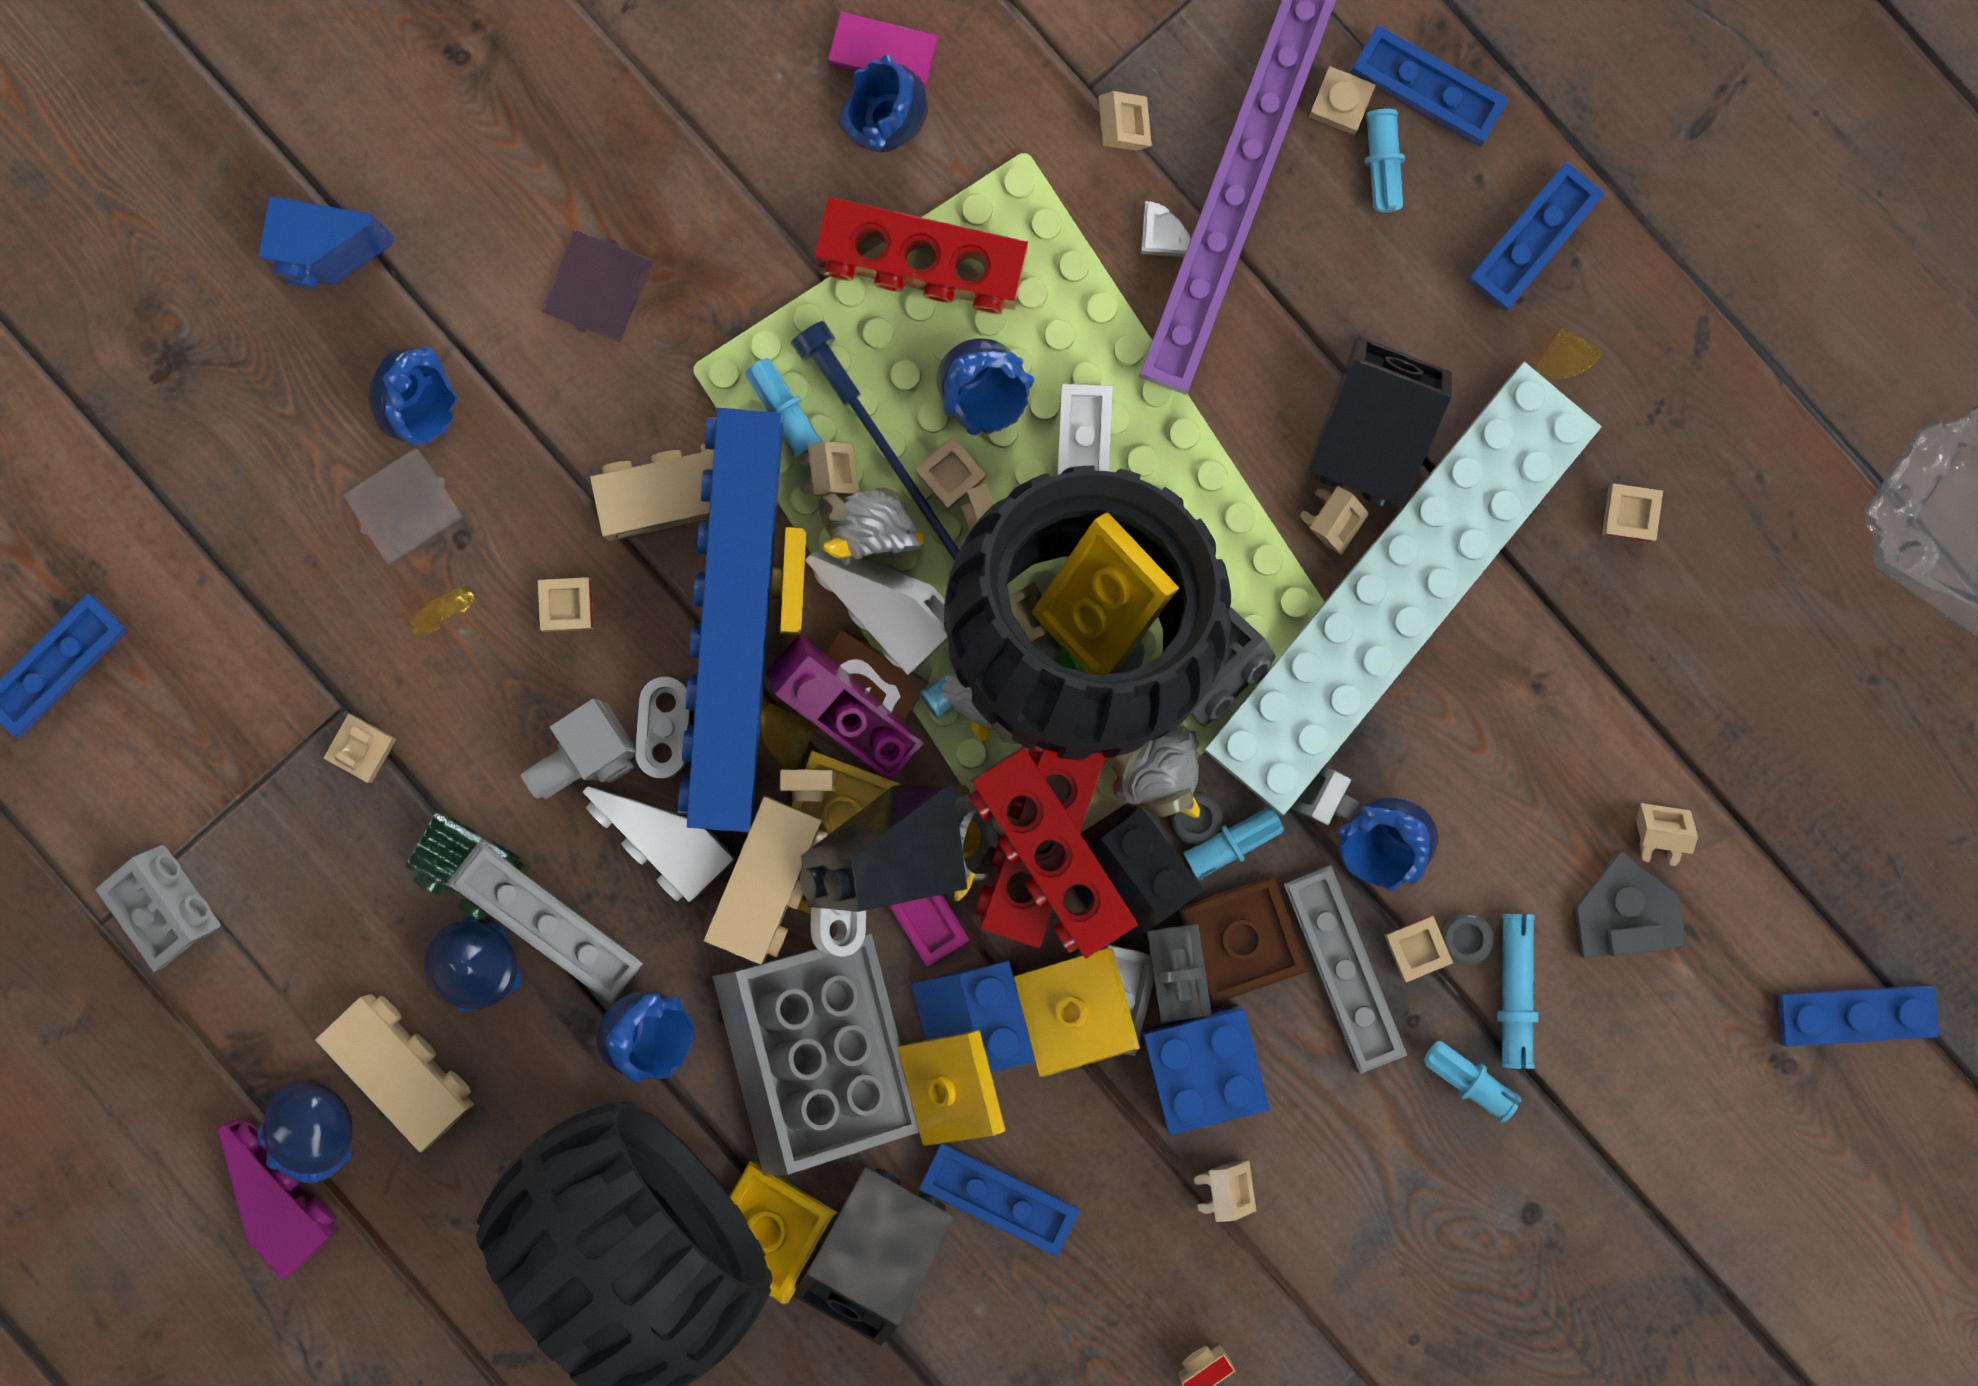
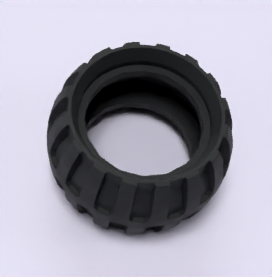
(1057, 704)
(622, 1251)

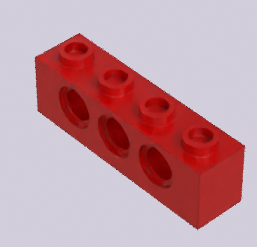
(849, 223)
(1107, 914)
(1023, 918)

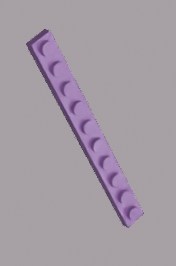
(1235, 193)

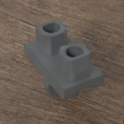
(1179, 973)

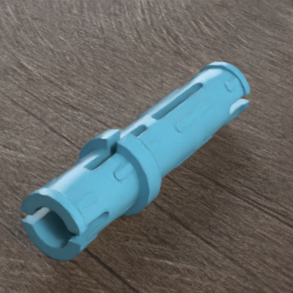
(1517, 991)

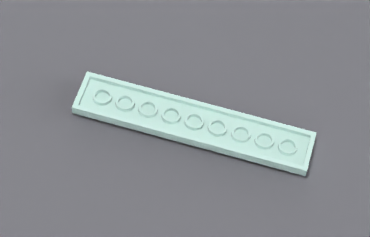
(1402, 589)

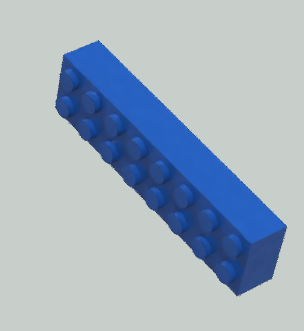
(734, 619)

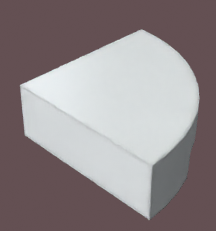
(1163, 232)

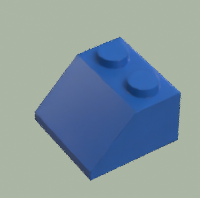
(318, 242)
(973, 1001)

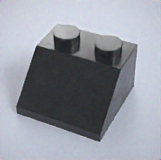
(1143, 873)

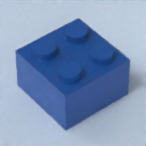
(1205, 1070)

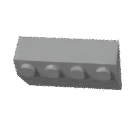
(816, 1056)

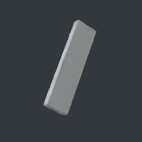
(545, 922)
(1344, 969)

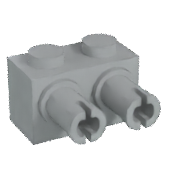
(589, 747)

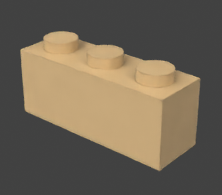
(651, 495)
(765, 882)
(396, 1070)

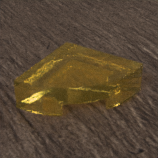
(1567, 356)
(435, 611)
(785, 735)

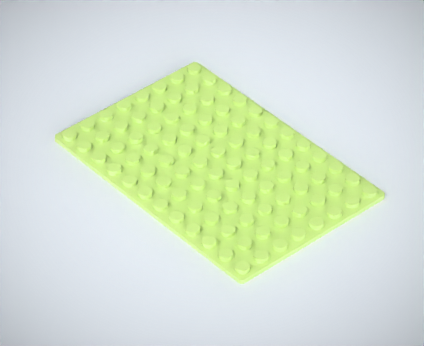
(1067, 330)

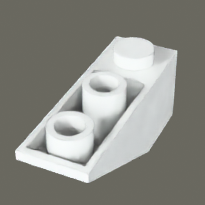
(893, 607)
(684, 856)

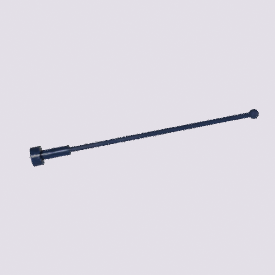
(815, 343)

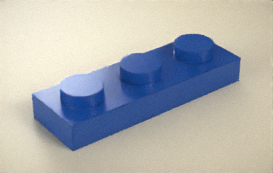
(1429, 85)
(1535, 237)
(57, 663)
(1857, 1015)
(999, 1199)

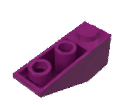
(842, 707)
(274, 1210)

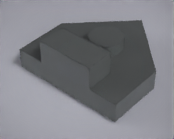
(1627, 912)

